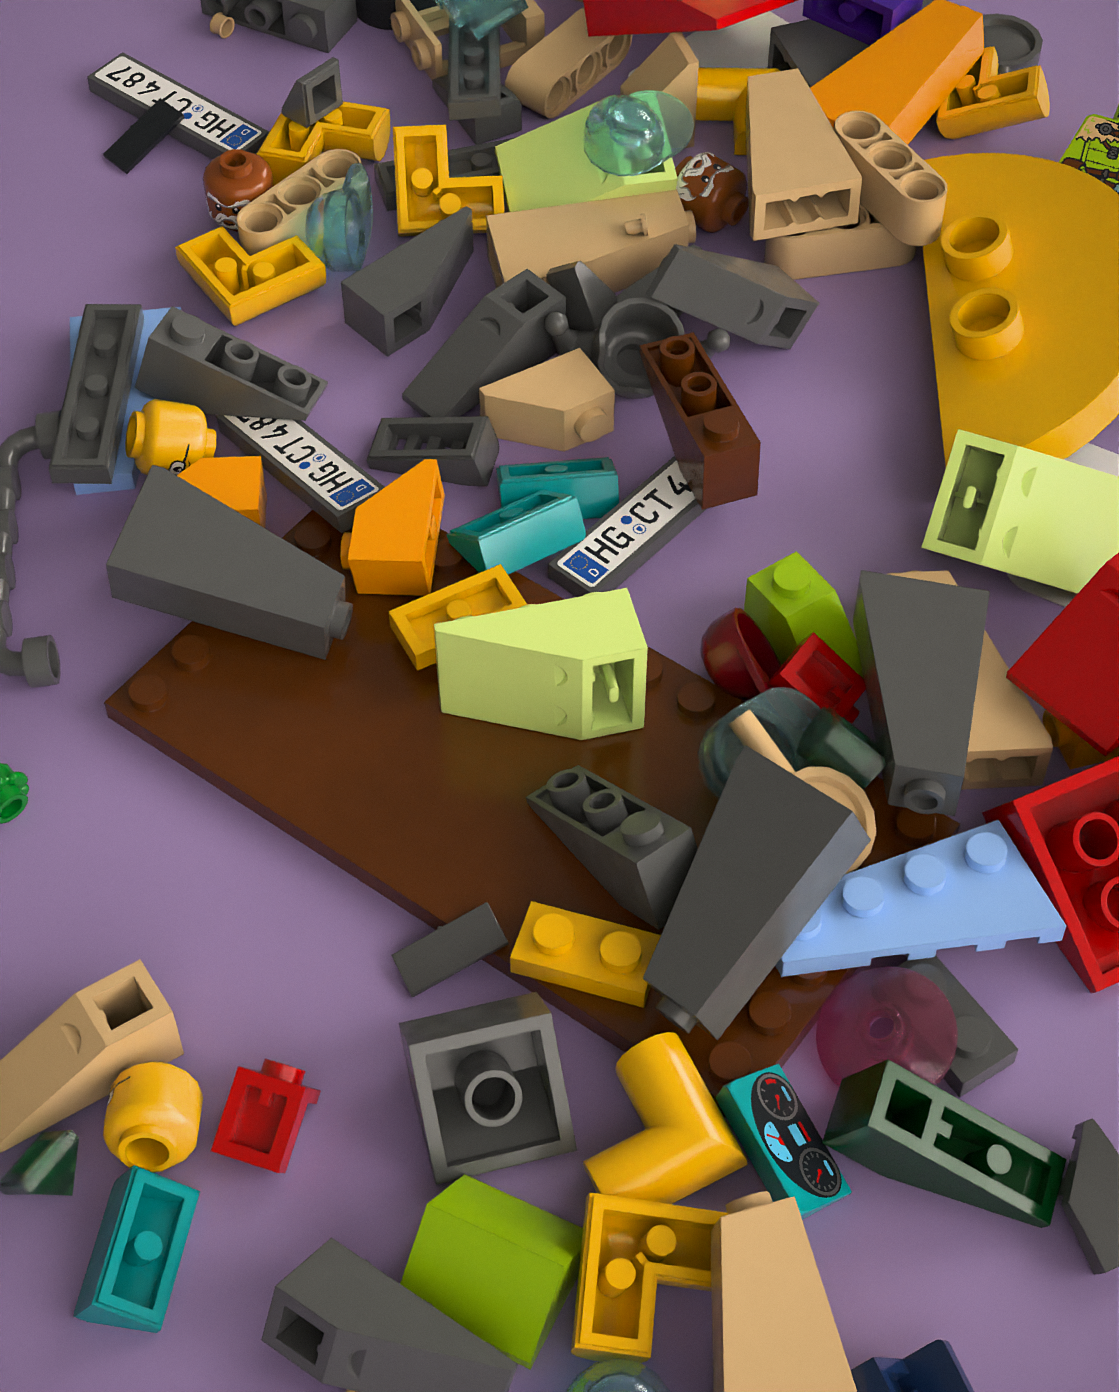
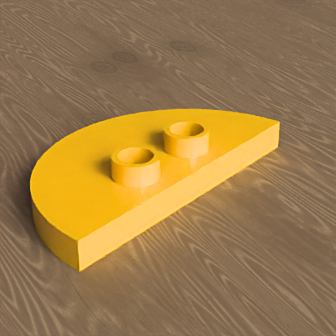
(1025, 302)

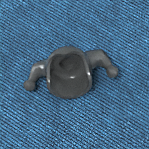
(617, 340)

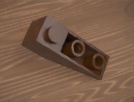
(703, 421)

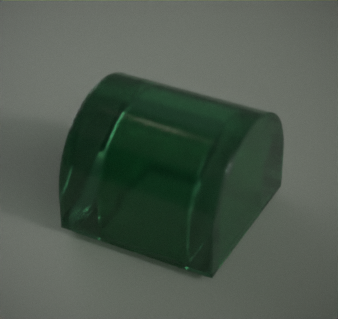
(841, 746)

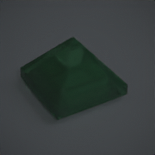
(44, 1167)

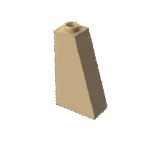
(795, 161)
(589, 234)
(1006, 735)
(770, 1304)

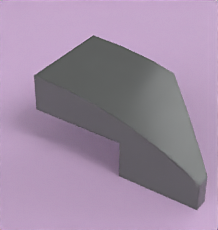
(1092, 1196)

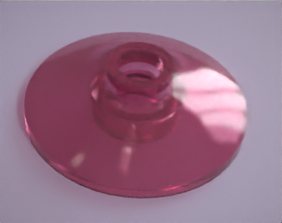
(922, 1033)

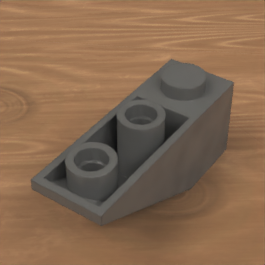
(304, 22)
(407, 288)
(734, 294)
(492, 342)
(223, 374)
(619, 839)
(374, 1335)

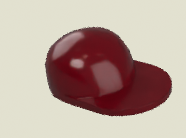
(738, 655)

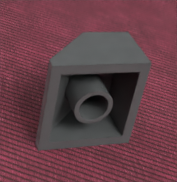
(488, 1086)

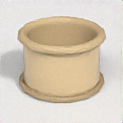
(222, 25)

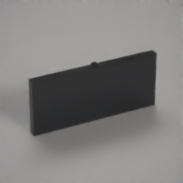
(143, 135)

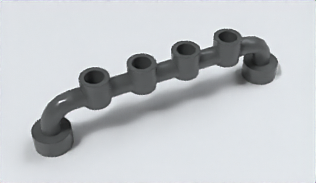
(39, 655)

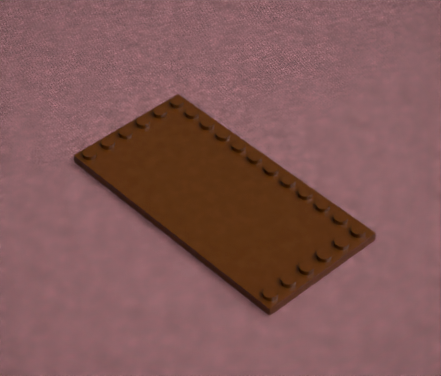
(437, 802)

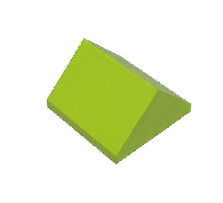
(494, 1265)

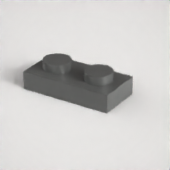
(981, 1043)

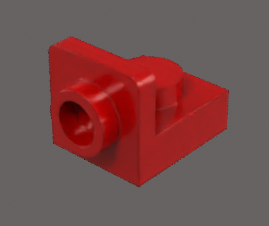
(822, 677)
(264, 1115)

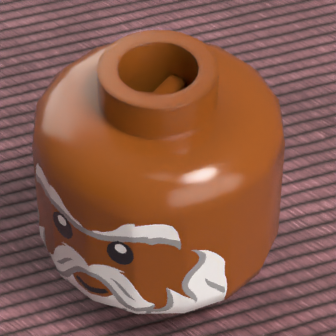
(234, 182)
(712, 191)

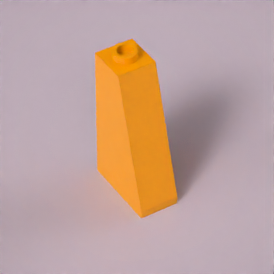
(907, 70)

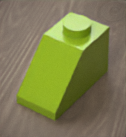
(794, 601)

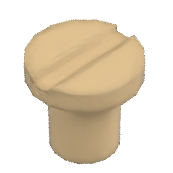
(637, 226)

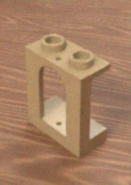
(422, 28)

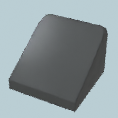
(314, 94)
(585, 295)

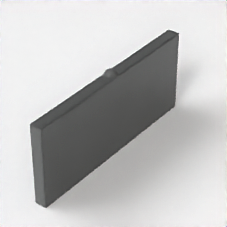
(450, 949)

